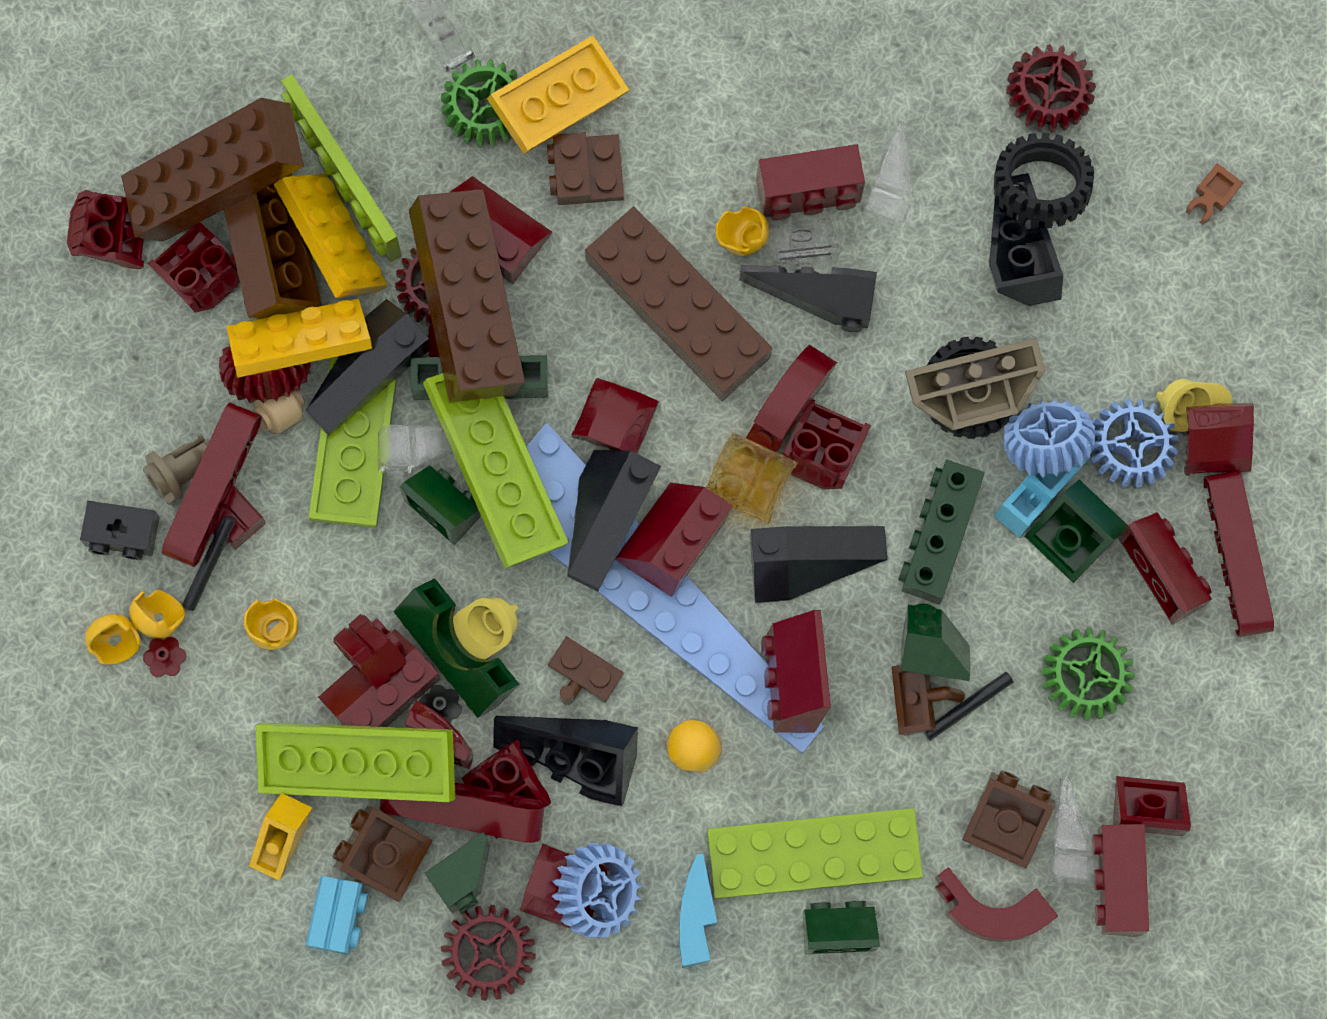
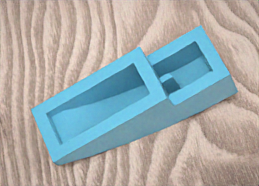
(1032, 499)
(695, 915)

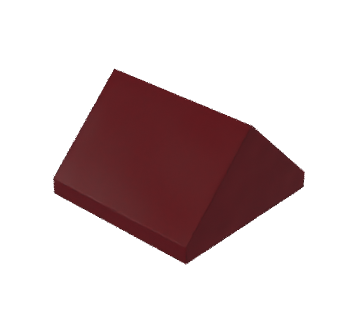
(1154, 803)

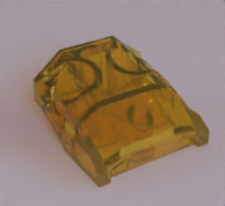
(758, 475)

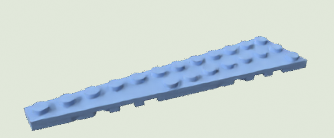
(683, 622)

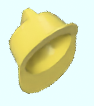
(1187, 393)
(486, 626)

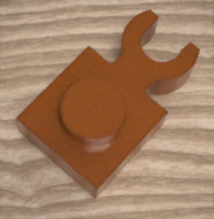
(1216, 191)

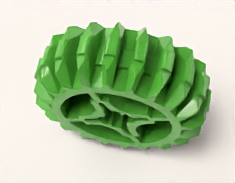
(462, 89)
(1102, 679)

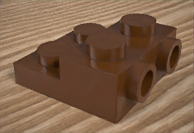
(586, 168)
(1009, 818)
(381, 852)

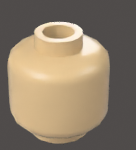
(280, 414)

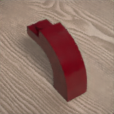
(791, 397)
(990, 923)

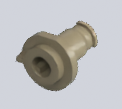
(174, 469)

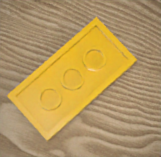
(558, 94)
(330, 235)
(298, 337)

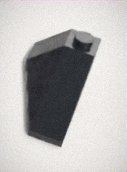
(1023, 256)
(837, 297)
(364, 374)
(606, 507)
(804, 558)
(586, 751)

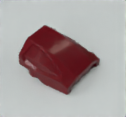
(103, 230)
(198, 269)
(615, 417)
(1219, 438)
(825, 446)
(426, 718)
(508, 773)
(540, 888)

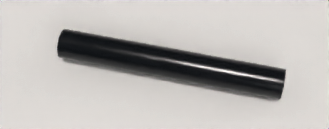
(209, 562)
(970, 704)

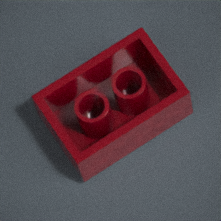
(810, 182)

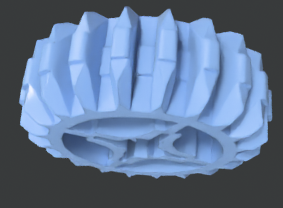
(1049, 438)
(1118, 445)
(586, 884)

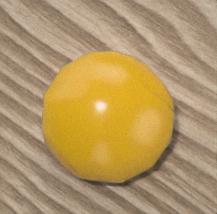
(742, 231)
(159, 602)
(261, 615)
(110, 625)
(693, 746)

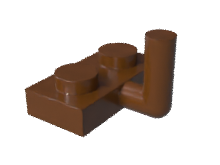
(584, 671)
(915, 700)

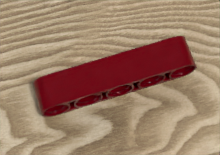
(211, 485)
(1240, 553)
(478, 812)

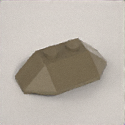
(978, 384)

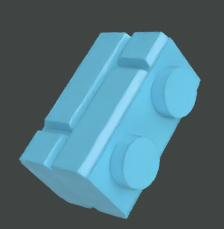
(336, 915)

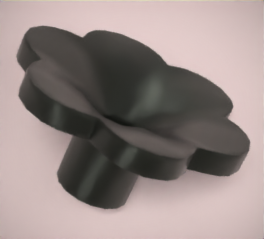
(449, 697)

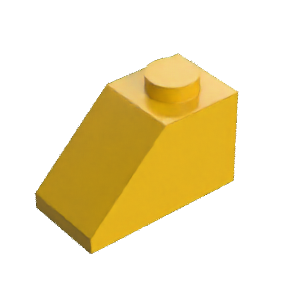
(280, 836)

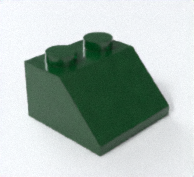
(441, 503)
(1076, 530)
(933, 644)
(461, 874)
(840, 928)

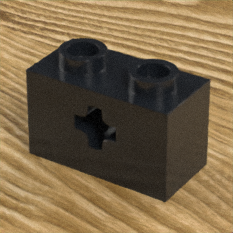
(103, 518)

